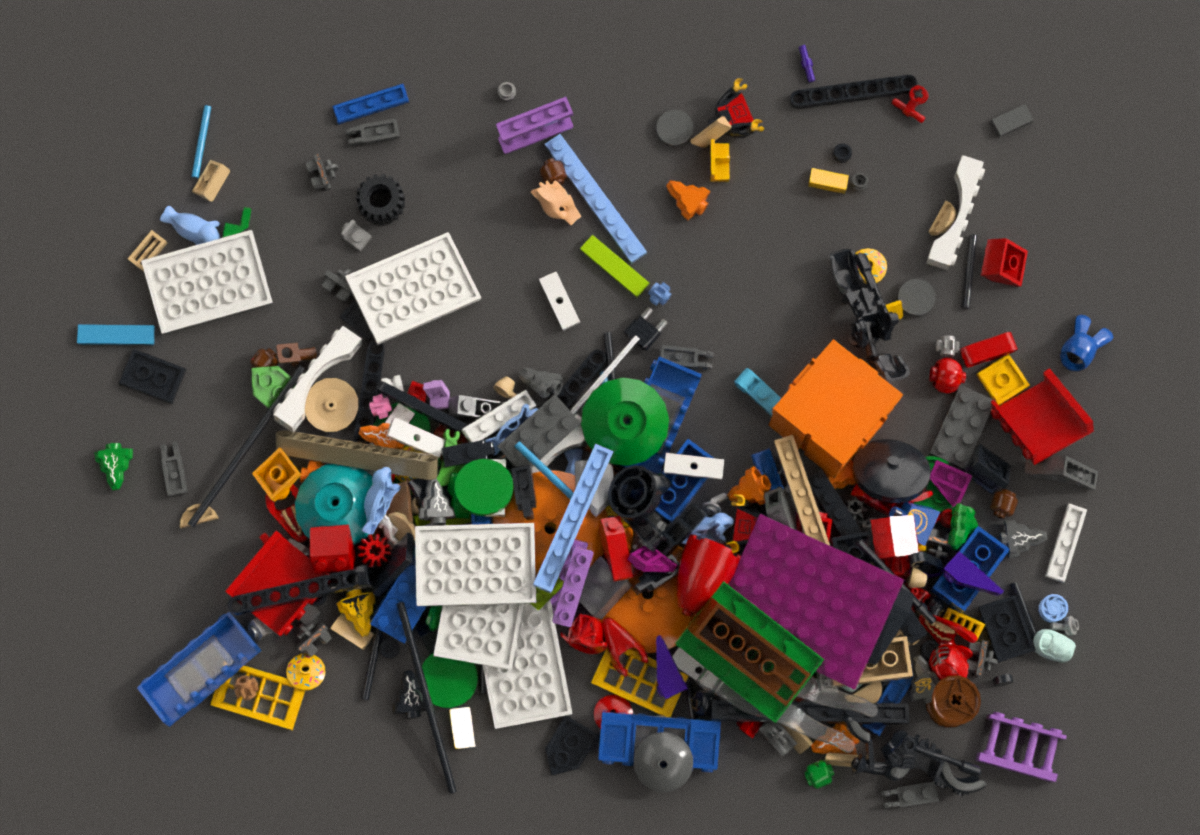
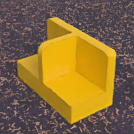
(719, 162)

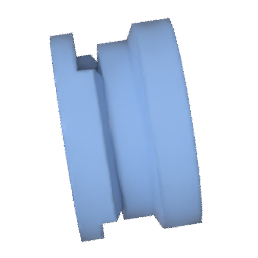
(1053, 608)

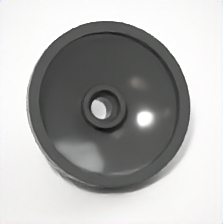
(658, 748)

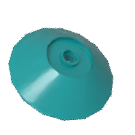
(332, 483)

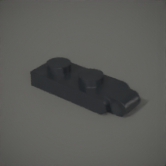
(466, 453)

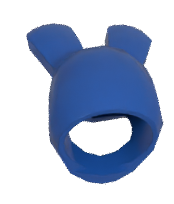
(1083, 345)

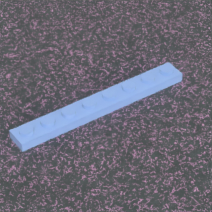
(596, 199)
(573, 518)

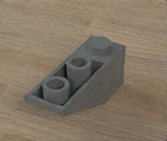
(470, 407)
(781, 507)

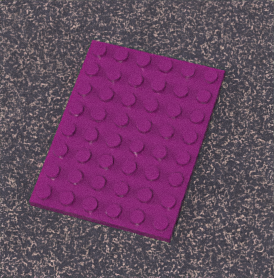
(817, 595)

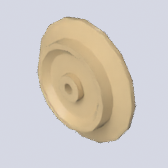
(331, 392)

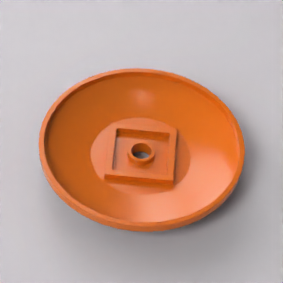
(551, 509)
(653, 616)

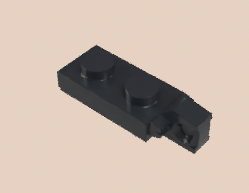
(524, 490)
(652, 580)

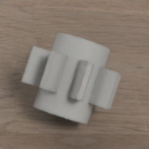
(947, 346)

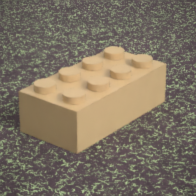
(893, 665)

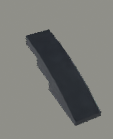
(681, 528)

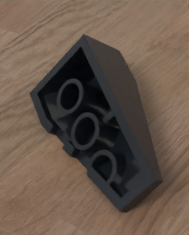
(896, 618)

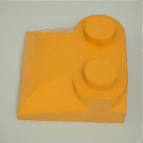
(277, 475)

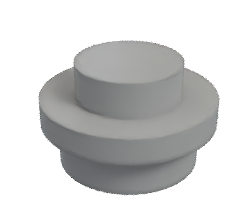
(506, 91)

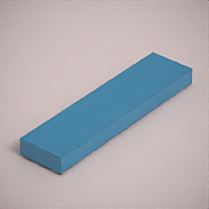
(116, 334)

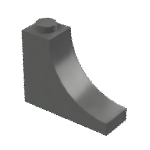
(1063, 470)

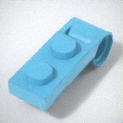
(757, 389)

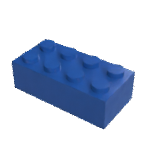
(683, 487)
(984, 553)
(402, 589)

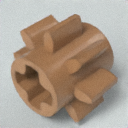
(245, 687)

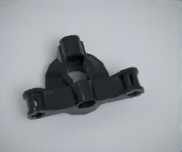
(626, 491)

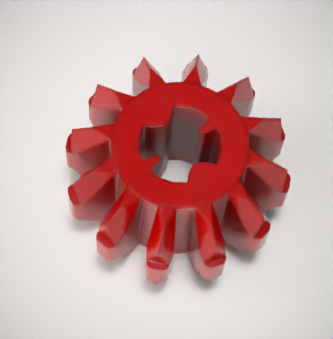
(376, 543)

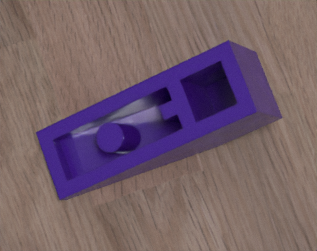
(966, 574)
(668, 674)

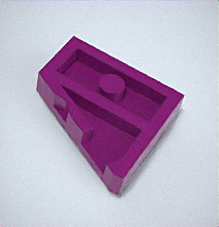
(950, 481)
(651, 561)

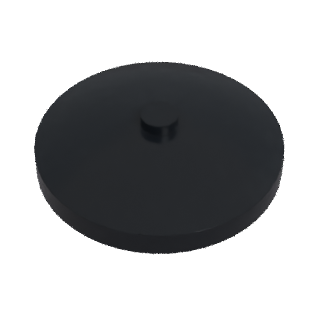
(891, 471)

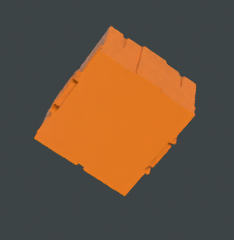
(834, 407)

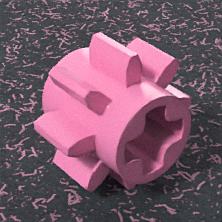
(380, 406)

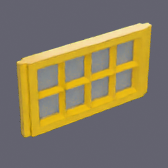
(638, 685)
(274, 702)

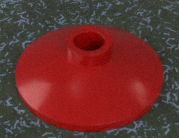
(610, 703)

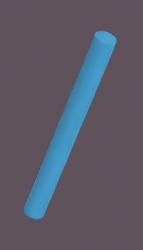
(201, 142)
(544, 470)

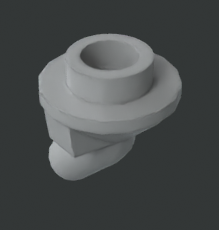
(712, 507)
(1070, 626)

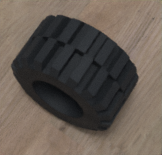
(376, 185)

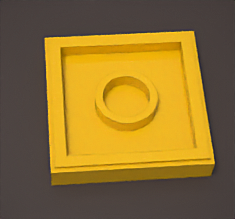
(1003, 379)

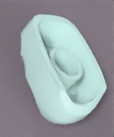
(1053, 645)

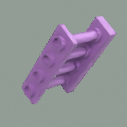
(535, 125)
(574, 575)
(1007, 761)

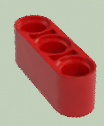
(988, 349)

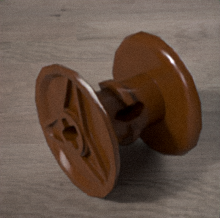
(964, 708)

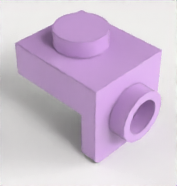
(437, 393)

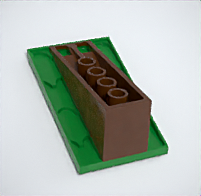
(764, 660)

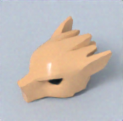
(552, 198)

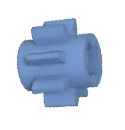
(659, 293)

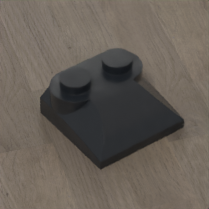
(847, 545)

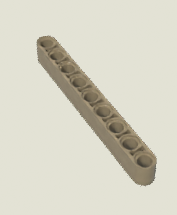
(357, 454)

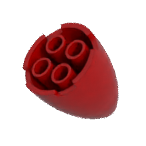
(702, 571)

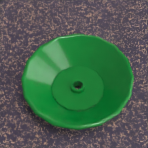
(604, 423)

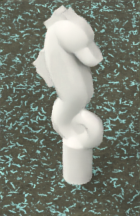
(389, 531)

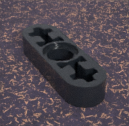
(925, 562)

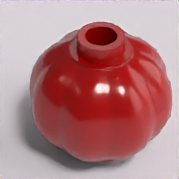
(947, 375)

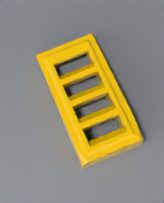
(979, 625)

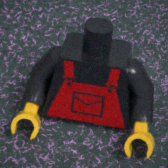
(735, 110)
(745, 520)

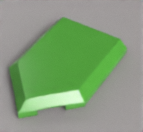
(268, 383)

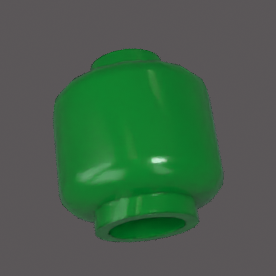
(819, 774)

